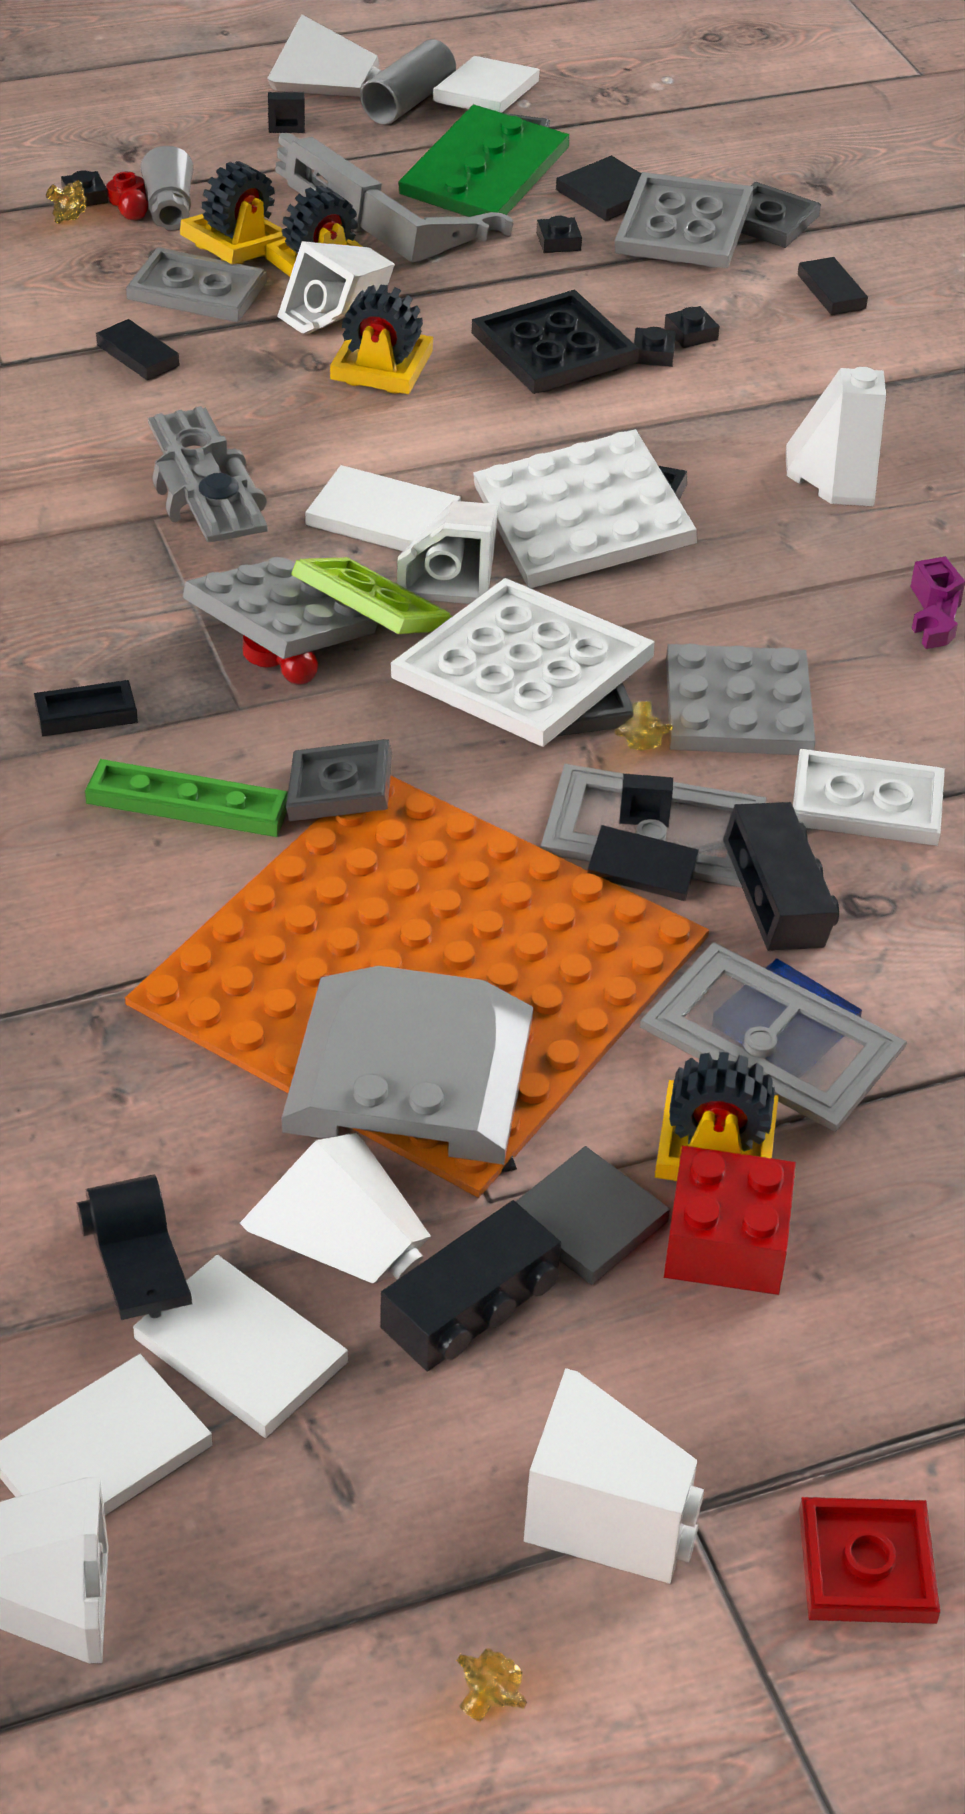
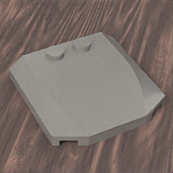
(411, 1060)

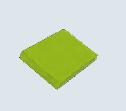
(371, 594)

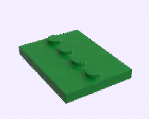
(484, 163)

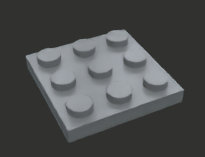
(684, 220)
(277, 608)
(739, 699)

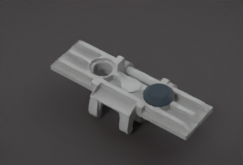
(206, 477)

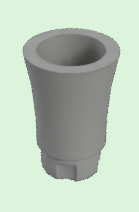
(168, 184)

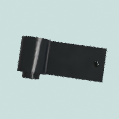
(135, 1246)

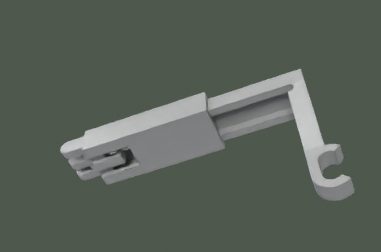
(376, 212)

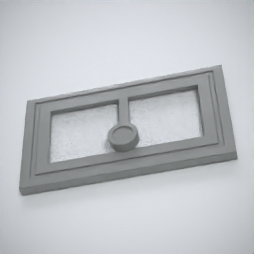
(593, 799)
(811, 1048)

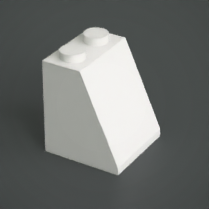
(610, 1486)

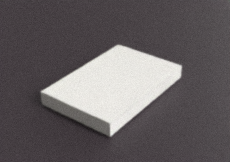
(486, 84)
(375, 508)
(869, 797)
(243, 1346)
(117, 1429)

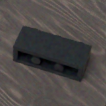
(780, 876)
(470, 1285)

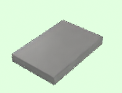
(197, 284)

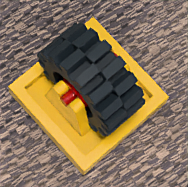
(235, 215)
(316, 218)
(382, 342)
(717, 1108)

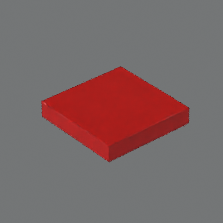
(868, 1560)

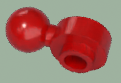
(128, 194)
(295, 669)

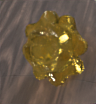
(68, 201)
(643, 729)
(491, 1682)

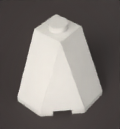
(322, 62)
(328, 281)
(842, 439)
(452, 555)
(342, 1212)
(56, 1568)

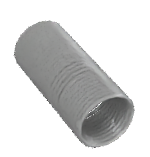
(407, 81)

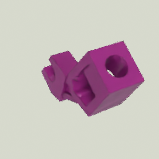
(940, 594)

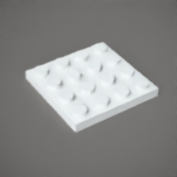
(584, 508)
(523, 661)

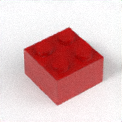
(730, 1220)

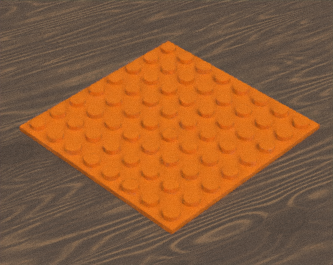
(429, 896)

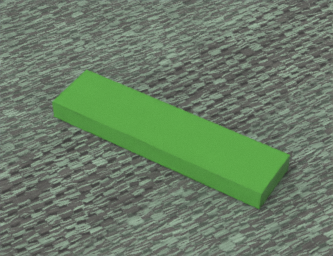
(187, 797)

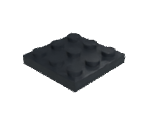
(554, 341)

